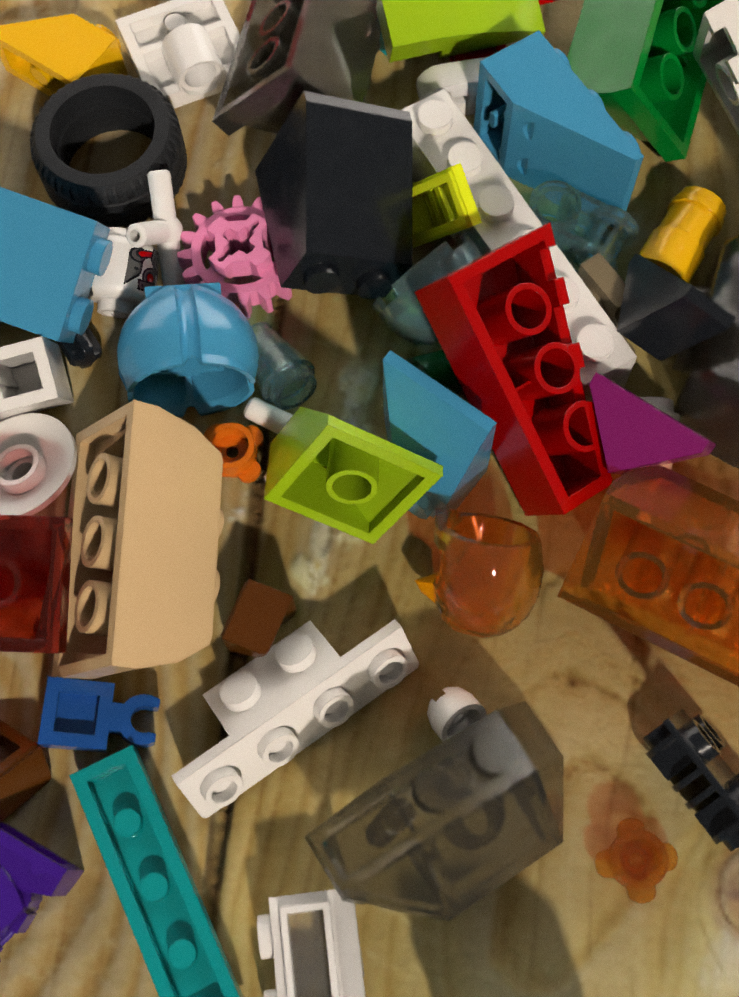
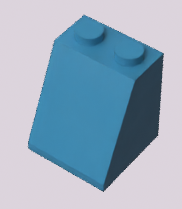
(48, 266)

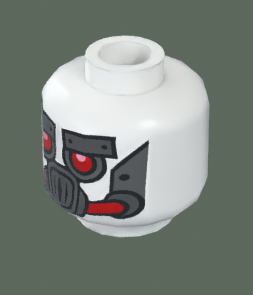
(125, 277)

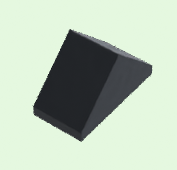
(666, 312)

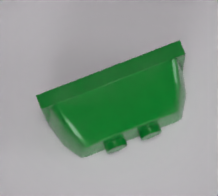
(644, 66)

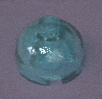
(405, 313)

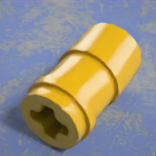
(685, 231)

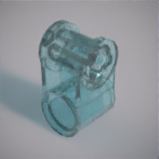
(583, 223)

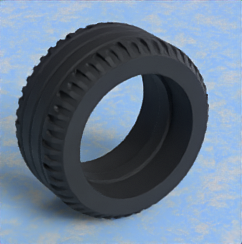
(96, 107)

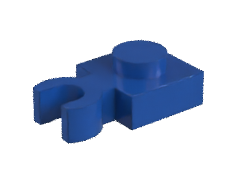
(83, 715)

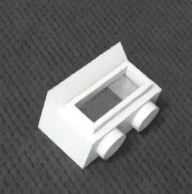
(312, 945)

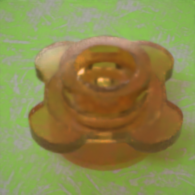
(655, 855)

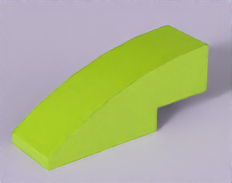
(454, 26)

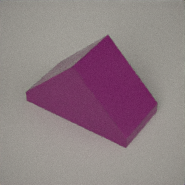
(638, 433)

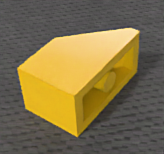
(59, 51)

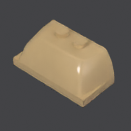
(141, 543)

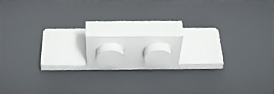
(286, 704)

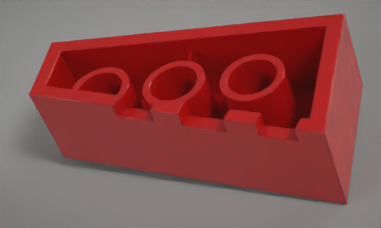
(517, 365)

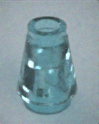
(282, 371)

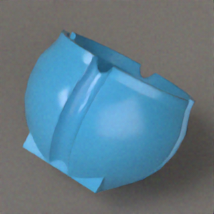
(188, 350)

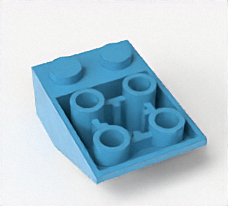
(552, 126)

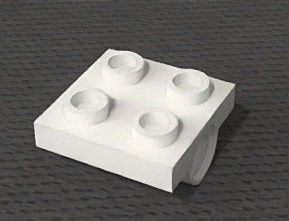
(181, 47)

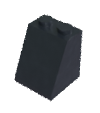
(340, 196)

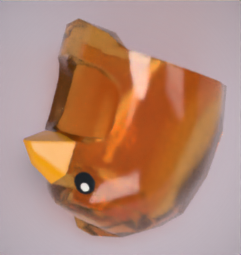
(486, 572)

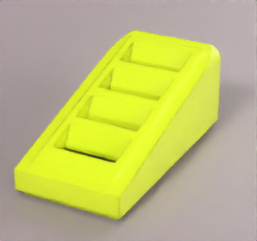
(442, 205)

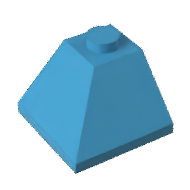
(438, 427)

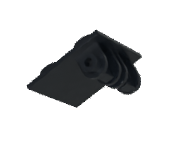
(689, 740)

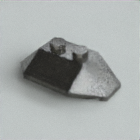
(450, 820)

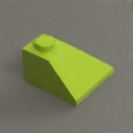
(344, 475)

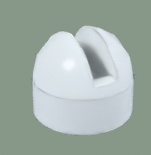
(454, 712)

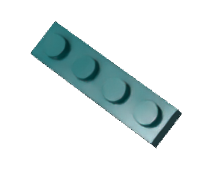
(153, 879)

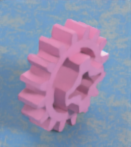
(239, 255)

